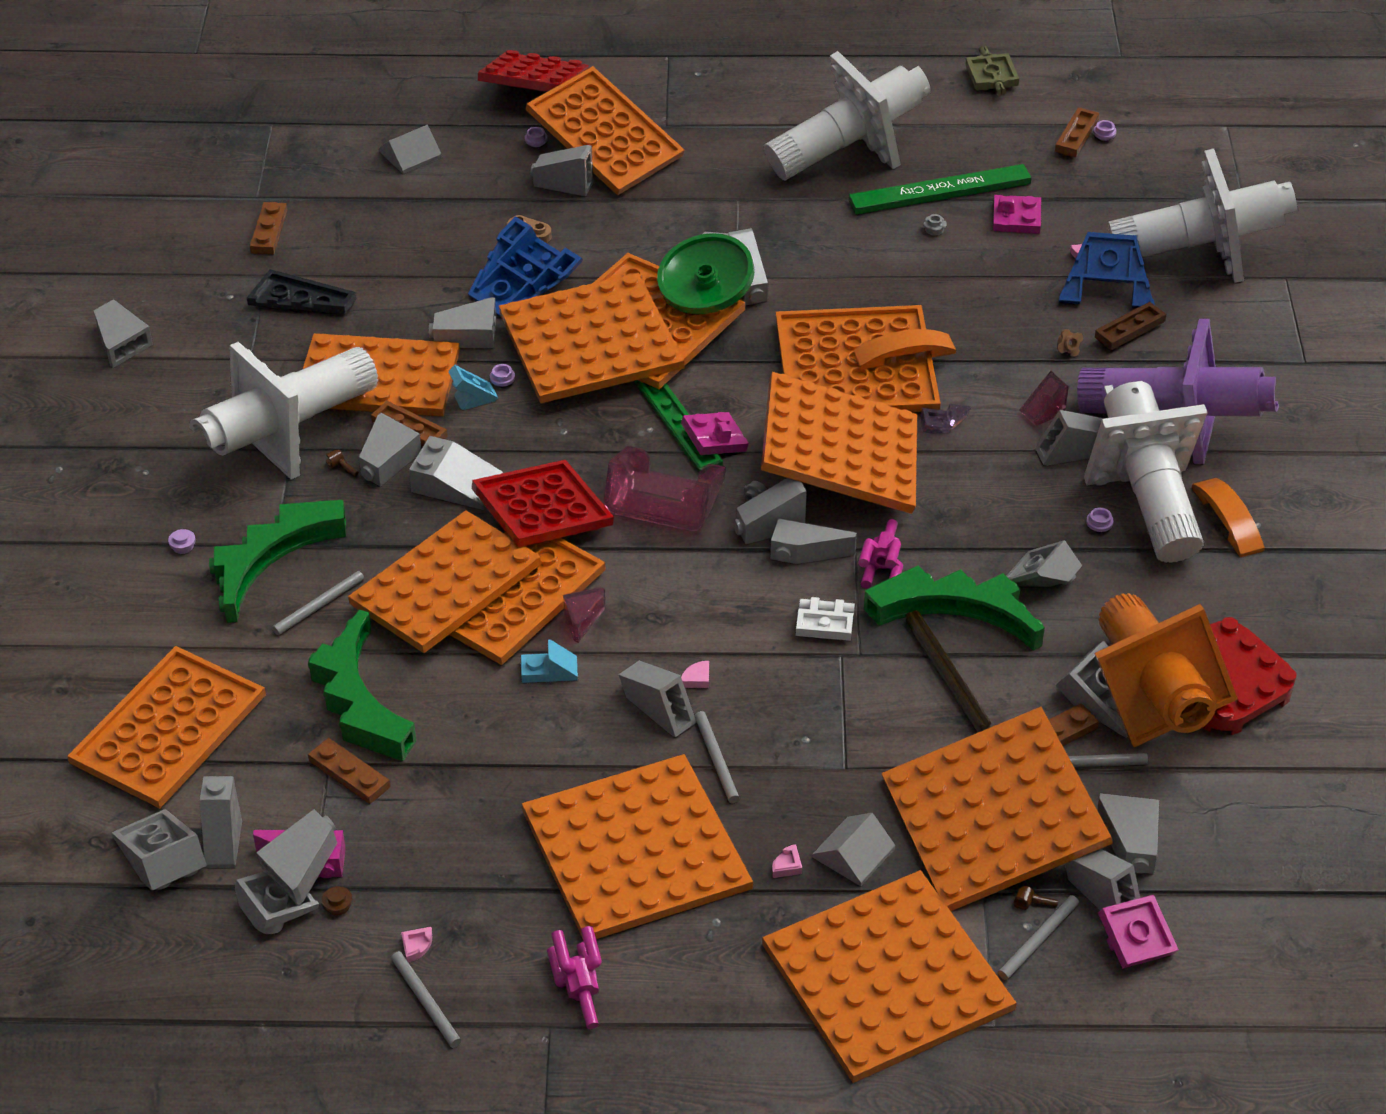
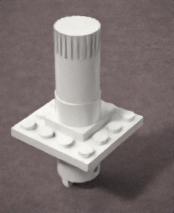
(860, 113)
(1214, 218)
(270, 407)
(1151, 453)

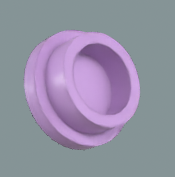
(1105, 130)
(535, 137)
(502, 375)
(1100, 520)
(182, 541)

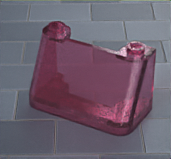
(657, 496)

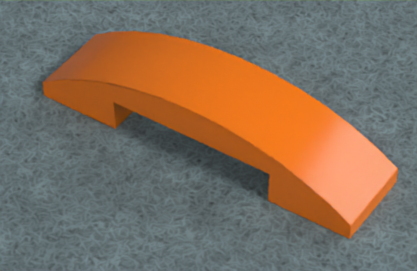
(900, 343)
(1233, 514)

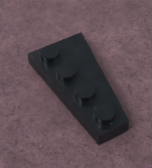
(298, 293)

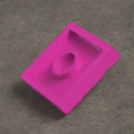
(1017, 214)
(714, 433)
(1137, 931)

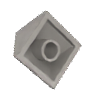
(411, 150)
(856, 848)

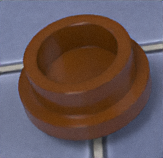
(337, 900)

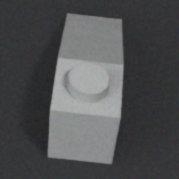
(806, 543)

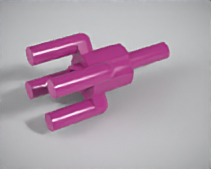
(881, 553)
(578, 971)

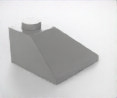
(1046, 566)

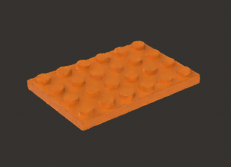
(622, 137)
(408, 371)
(444, 581)
(530, 603)
(166, 726)

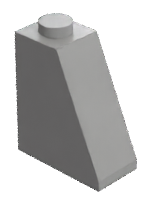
(565, 170)
(759, 288)
(468, 325)
(121, 332)
(1068, 438)
(388, 449)
(759, 516)
(659, 696)
(220, 821)
(1132, 828)
(299, 854)
(1103, 878)

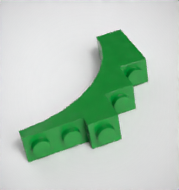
(293, 528)
(955, 594)
(362, 716)

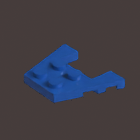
(1108, 259)

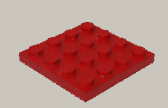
(530, 71)
(542, 503)

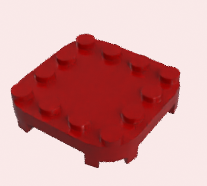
(1256, 673)

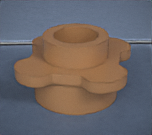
(1063, 342)

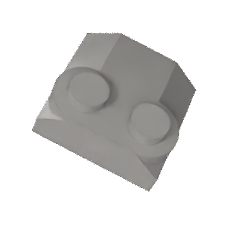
(268, 904)

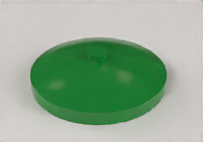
(705, 273)

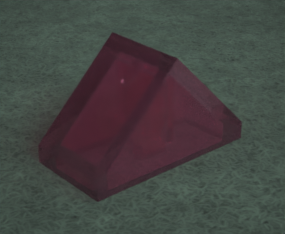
(1046, 400)
(582, 610)

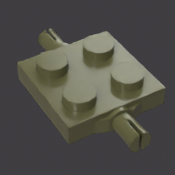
(992, 71)

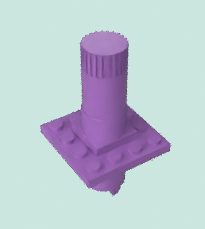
(1221, 389)

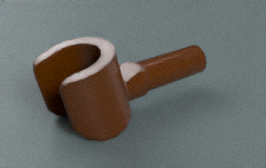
(336, 458)
(1026, 896)

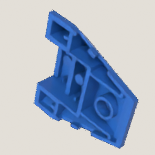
(521, 266)

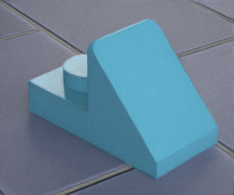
(471, 389)
(554, 666)

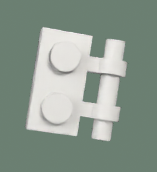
(825, 619)

